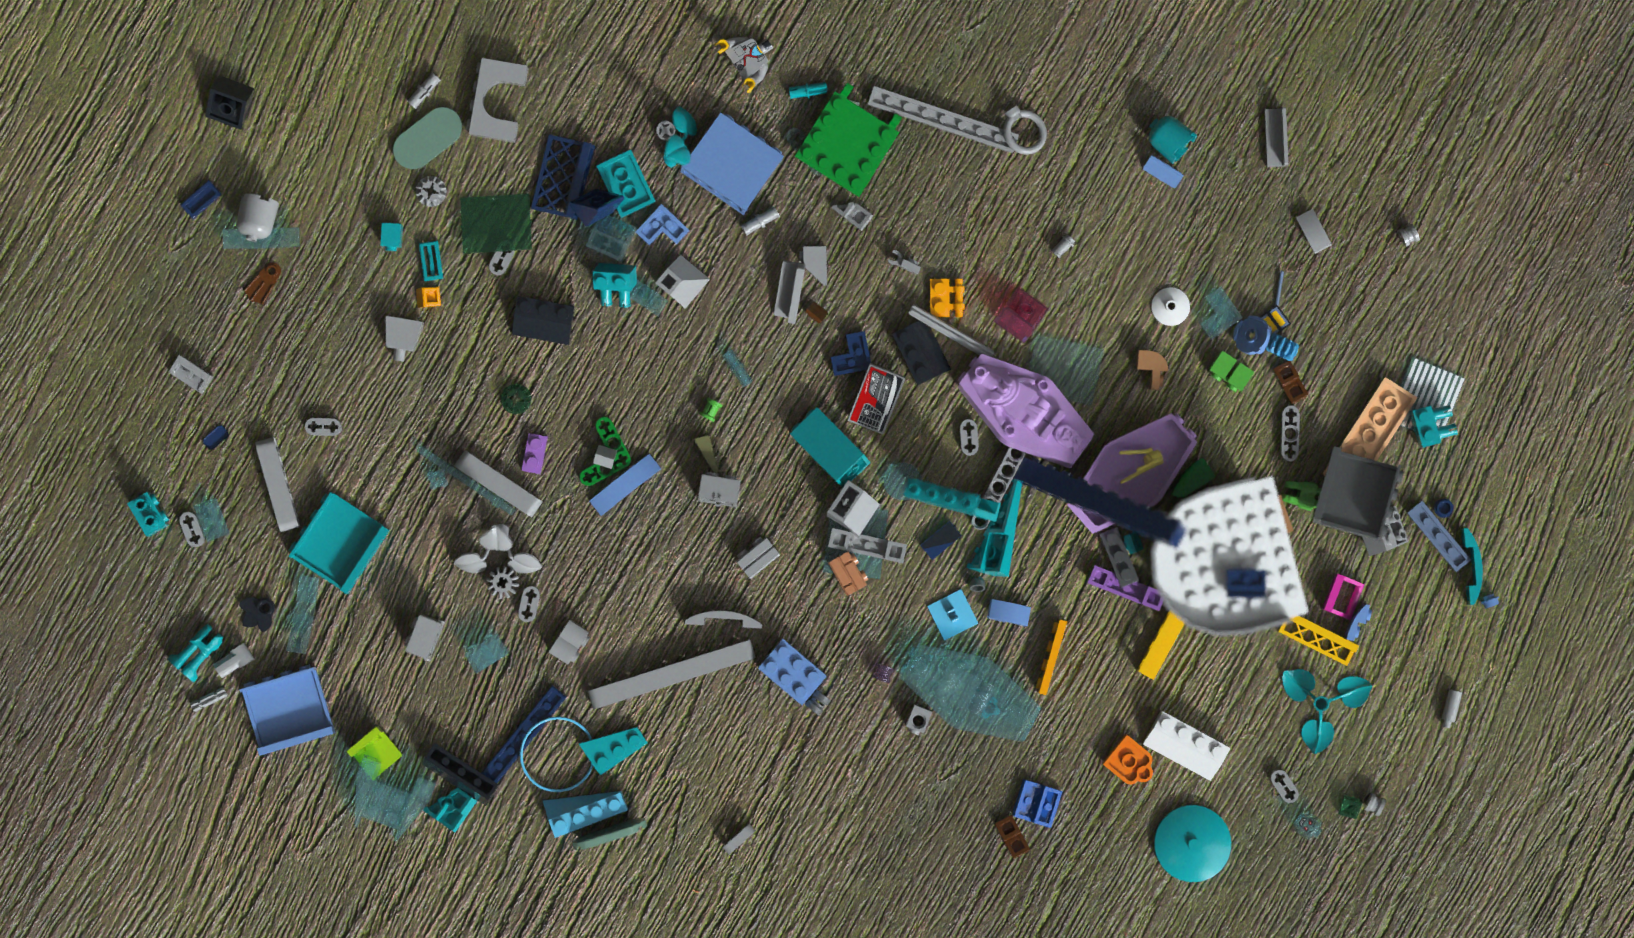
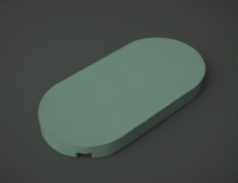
(427, 138)
(609, 834)

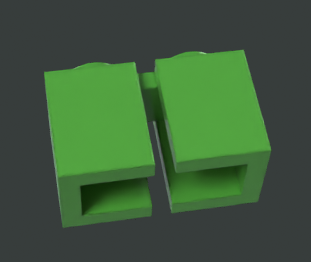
(1239, 376)

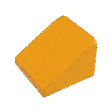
(428, 297)

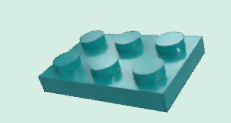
(625, 178)

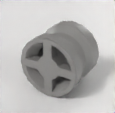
(663, 128)
(1408, 235)
(1374, 804)

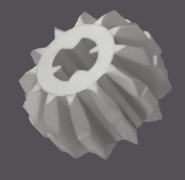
(508, 585)

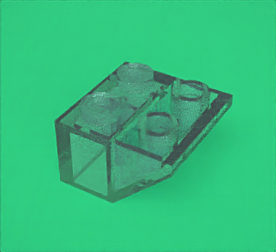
(611, 238)

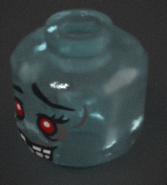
(1308, 825)

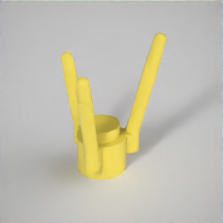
(1151, 460)

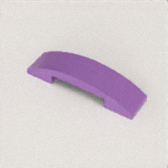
(1136, 592)

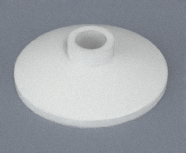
(1163, 313)

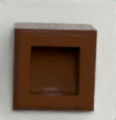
(816, 312)

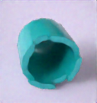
(1170, 137)

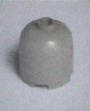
(256, 217)

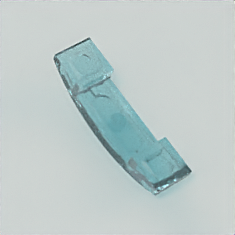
(277, 239)
(303, 614)

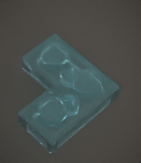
(1224, 316)

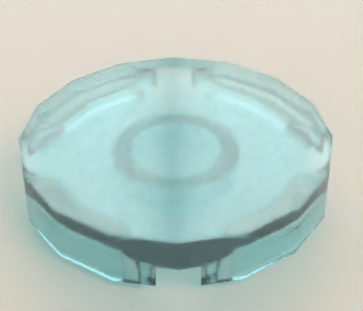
(896, 479)

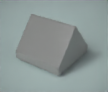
(605, 456)

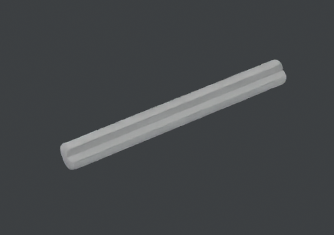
(950, 331)

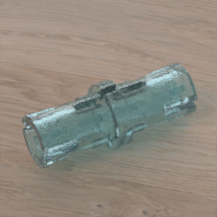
(737, 368)

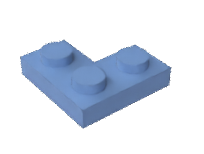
(659, 222)

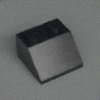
(229, 102)

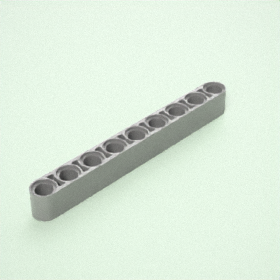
(671, 674)

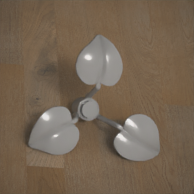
(497, 539)

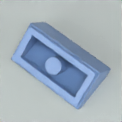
(1163, 171)

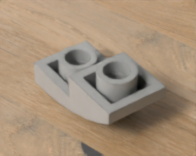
(1313, 231)

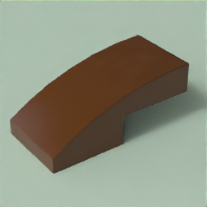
(1290, 382)
(1012, 837)

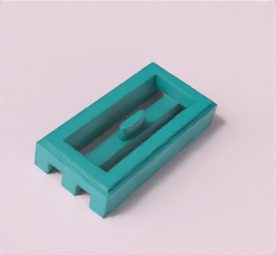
(438, 258)

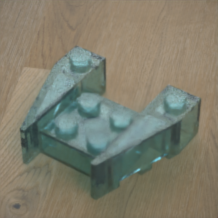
(387, 802)

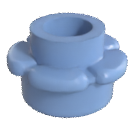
(1490, 601)

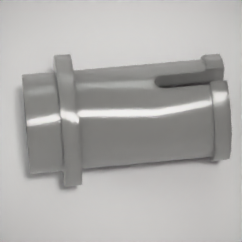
(1063, 246)

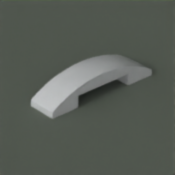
(867, 545)
(699, 619)

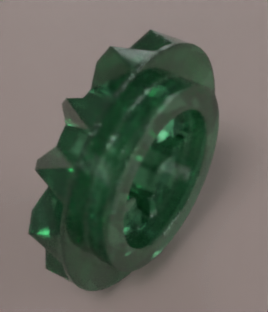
(524, 394)

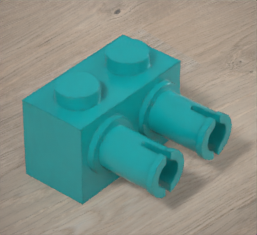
(614, 278)
(1425, 425)
(148, 513)

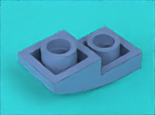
(1008, 612)
(1361, 616)

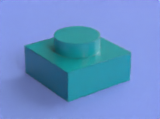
(1133, 542)

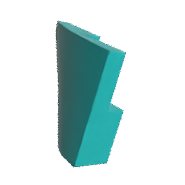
(451, 809)

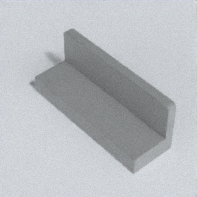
(1276, 137)
(789, 290)

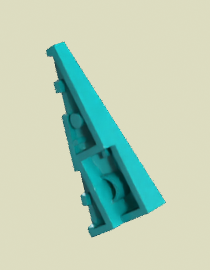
(996, 549)

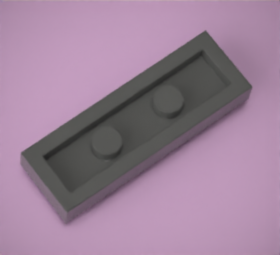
(1119, 557)

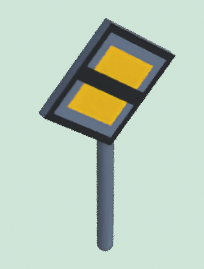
(1275, 316)

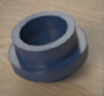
(1443, 508)

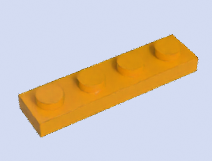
(1049, 663)

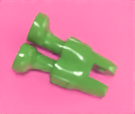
(1305, 494)

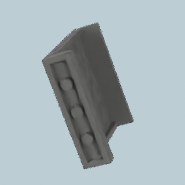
(1357, 495)

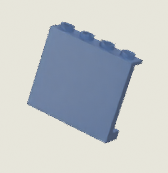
(732, 163)
(287, 709)

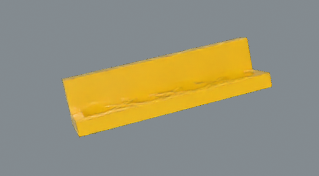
(1326, 634)
(1160, 645)

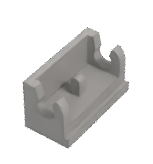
(191, 374)

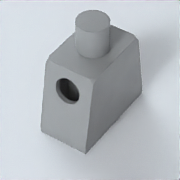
(402, 335)

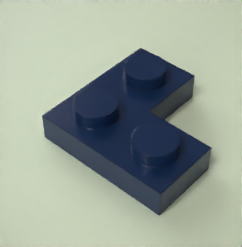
(858, 356)

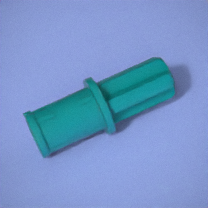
(808, 90)

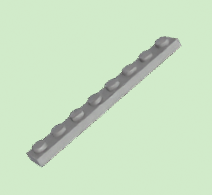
(940, 118)

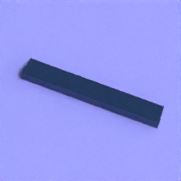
(511, 749)

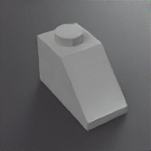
(815, 262)

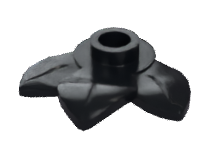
(255, 614)

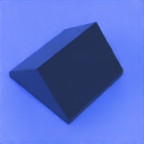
(595, 205)

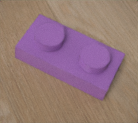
(534, 453)

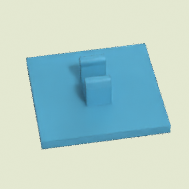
(952, 614)

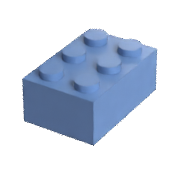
(792, 671)

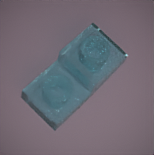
(648, 298)

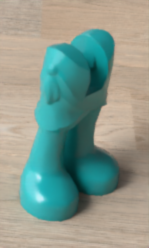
(205, 650)

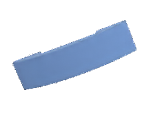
(625, 484)

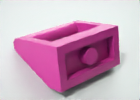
(1334, 591)

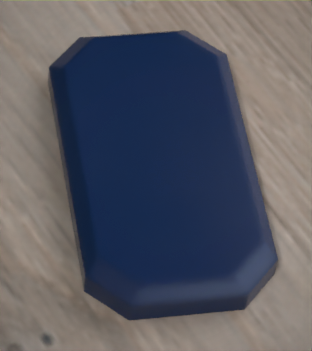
(215, 438)

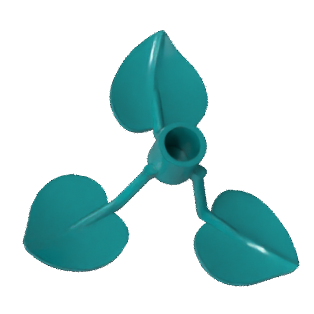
(675, 149)
(1298, 685)

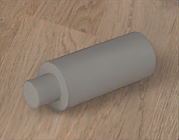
(1451, 707)

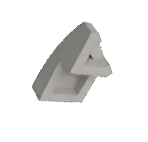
(854, 214)

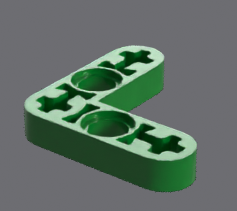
(621, 449)

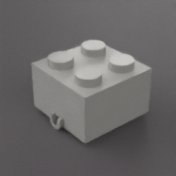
(719, 489)
(424, 636)

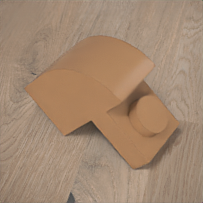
(1152, 362)

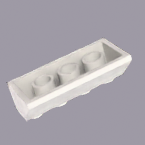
(1186, 745)

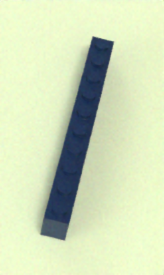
(1101, 503)

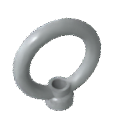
(1013, 115)

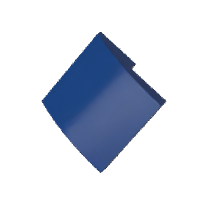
(1037, 803)

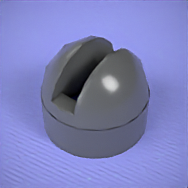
(977, 584)

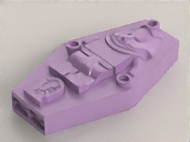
(1025, 410)
(1110, 467)

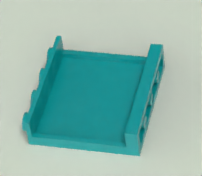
(951, 499)
(338, 542)

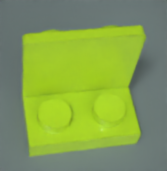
(378, 746)

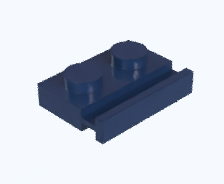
(1246, 583)

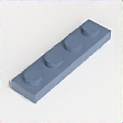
(1438, 536)

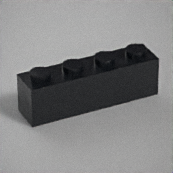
(460, 774)

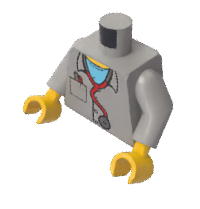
(747, 58)

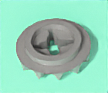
(439, 187)

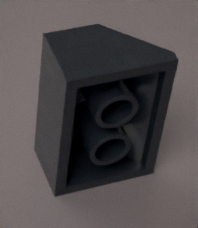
(543, 320)
(921, 352)

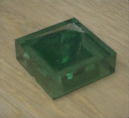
(1350, 807)

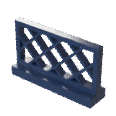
(579, 176)

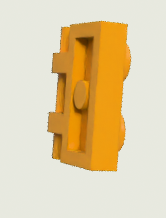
(940, 298)

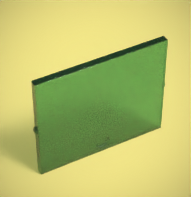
(496, 223)

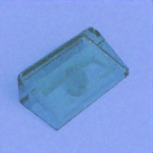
(211, 519)

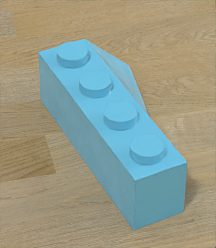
(580, 811)

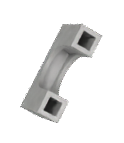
(492, 73)

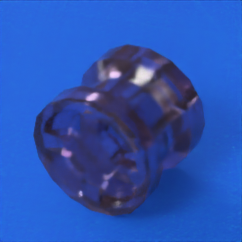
(883, 673)

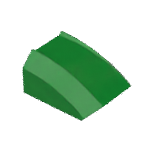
(1193, 478)

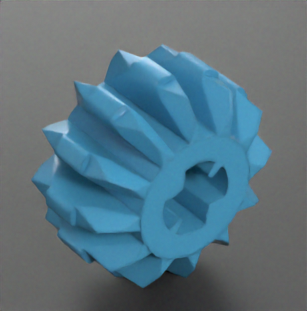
(1282, 347)

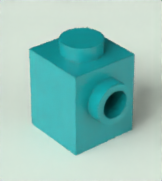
(391, 236)

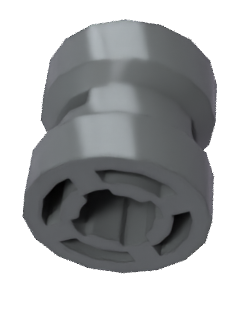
(816, 706)

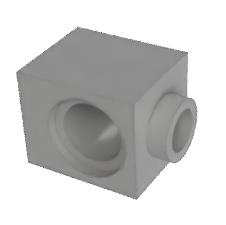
(917, 710)

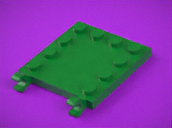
(847, 142)

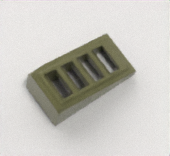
(705, 446)

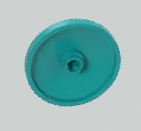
(1192, 843)

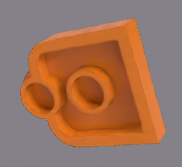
(1129, 761)

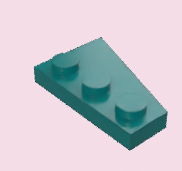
(612, 749)

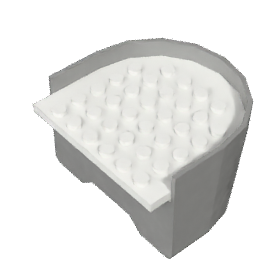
(1229, 529)

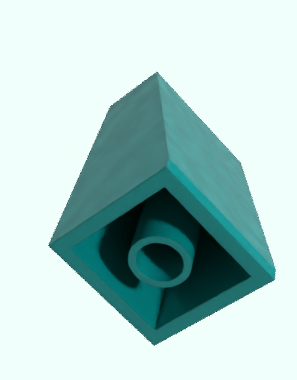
(829, 447)

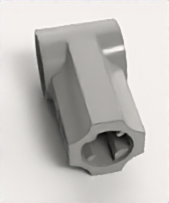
(237, 658)

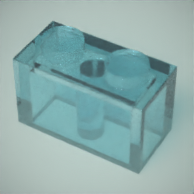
(486, 653)

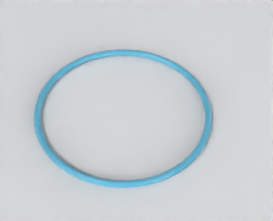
(521, 754)

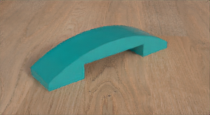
(1473, 591)

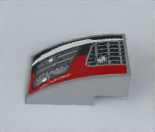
(876, 398)

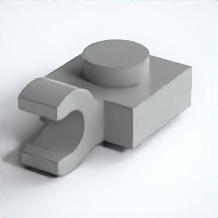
(909, 265)

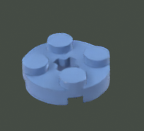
(1259, 342)

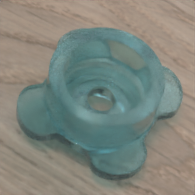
(442, 479)

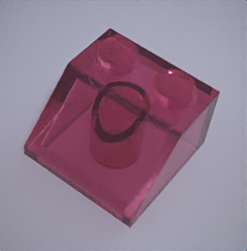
(1021, 315)

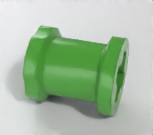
(710, 409)

